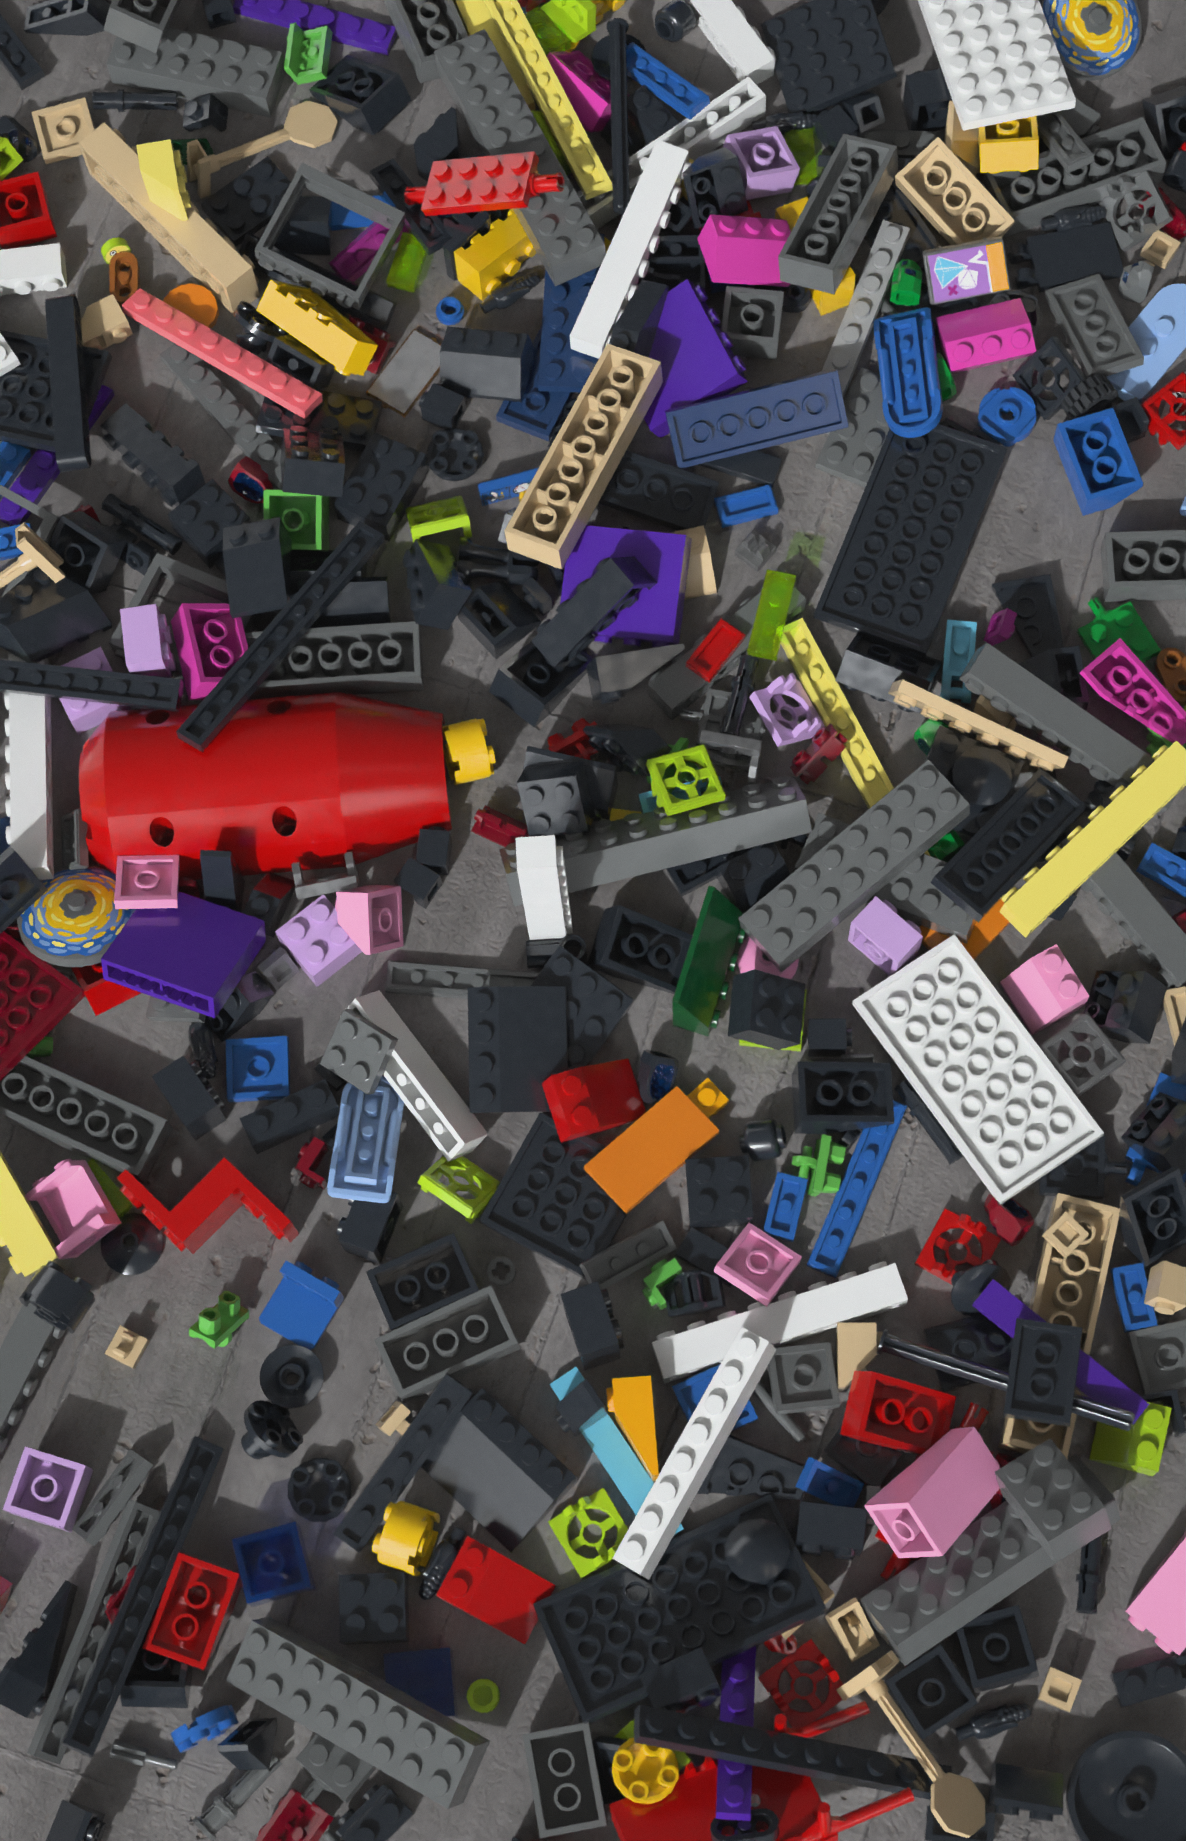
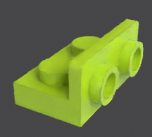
(573, 17)

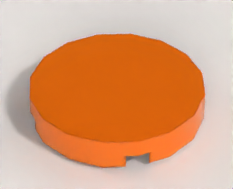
(195, 302)

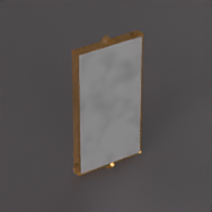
(407, 373)

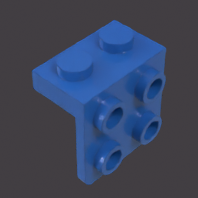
(301, 1305)

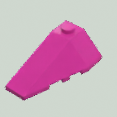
(1132, 688)

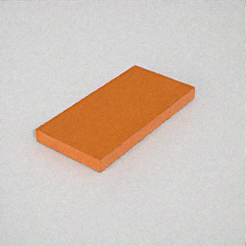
(651, 1149)

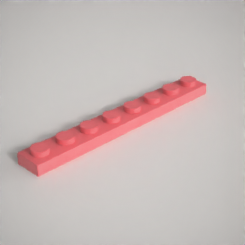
(222, 353)

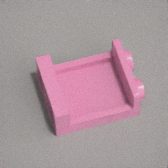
(74, 1207)

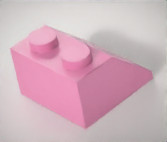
(372, 916)
(1044, 989)

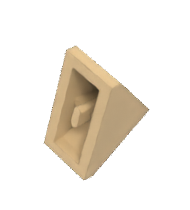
(852, 1629)

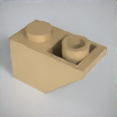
(104, 324)

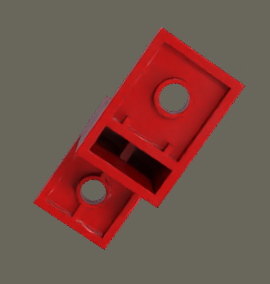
(207, 1207)

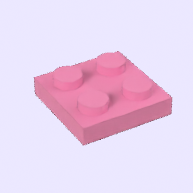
(147, 882)
(757, 1264)

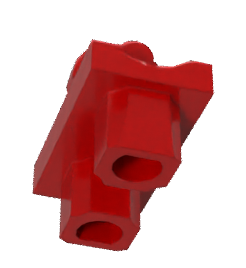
(575, 744)

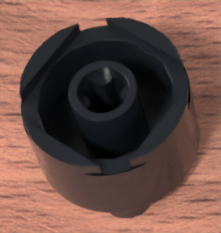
(58, 1297)

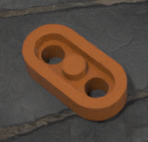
(120, 281)
(1172, 675)

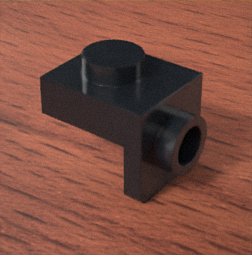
(205, 112)

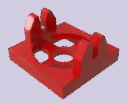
(1161, 426)
(947, 1221)
(771, 1678)

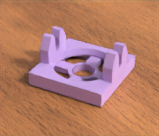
(775, 722)

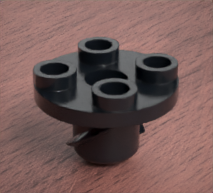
(256, 329)
(269, 1431)

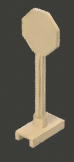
(305, 124)
(35, 554)
(954, 1798)

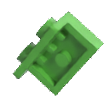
(307, 53)

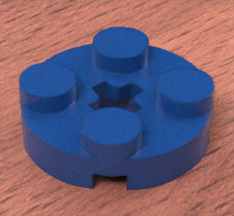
(1006, 400)
(206, 1726)

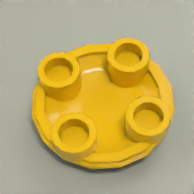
(644, 1772)

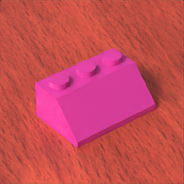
(584, 88)
(743, 249)
(985, 336)
(206, 645)

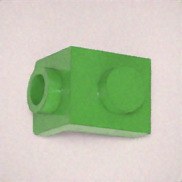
(661, 1275)

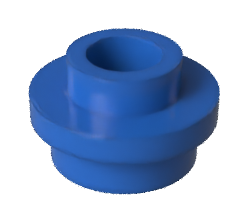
(447, 304)

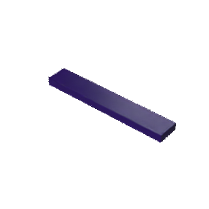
(1091, 1377)

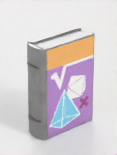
(966, 270)

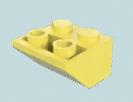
(164, 177)

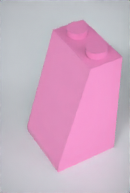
(936, 1495)
(1162, 1601)

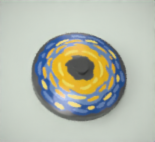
(1094, 35)
(74, 918)

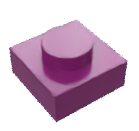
(1000, 627)

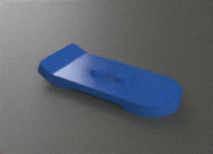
(909, 372)

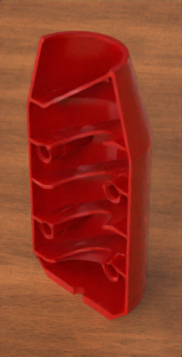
(310, 766)

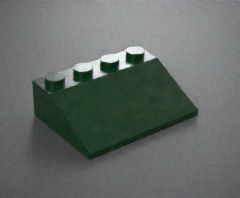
(707, 965)

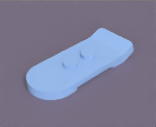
(1161, 339)
(366, 1144)

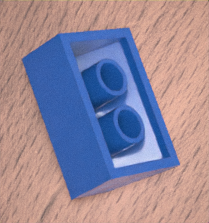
(1097, 460)

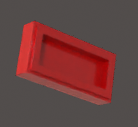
(715, 650)

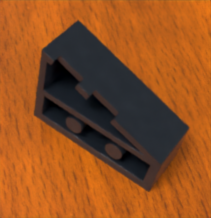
(676, 261)
(434, 584)

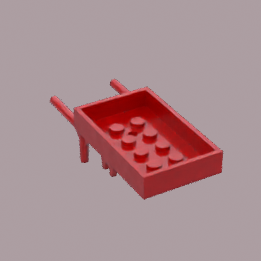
(791, 1796)

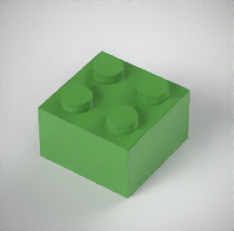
(303, 517)

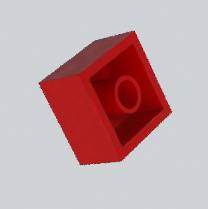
(24, 212)

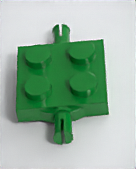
(1117, 624)

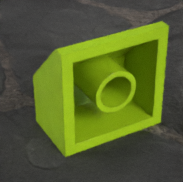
(1137, 1448)

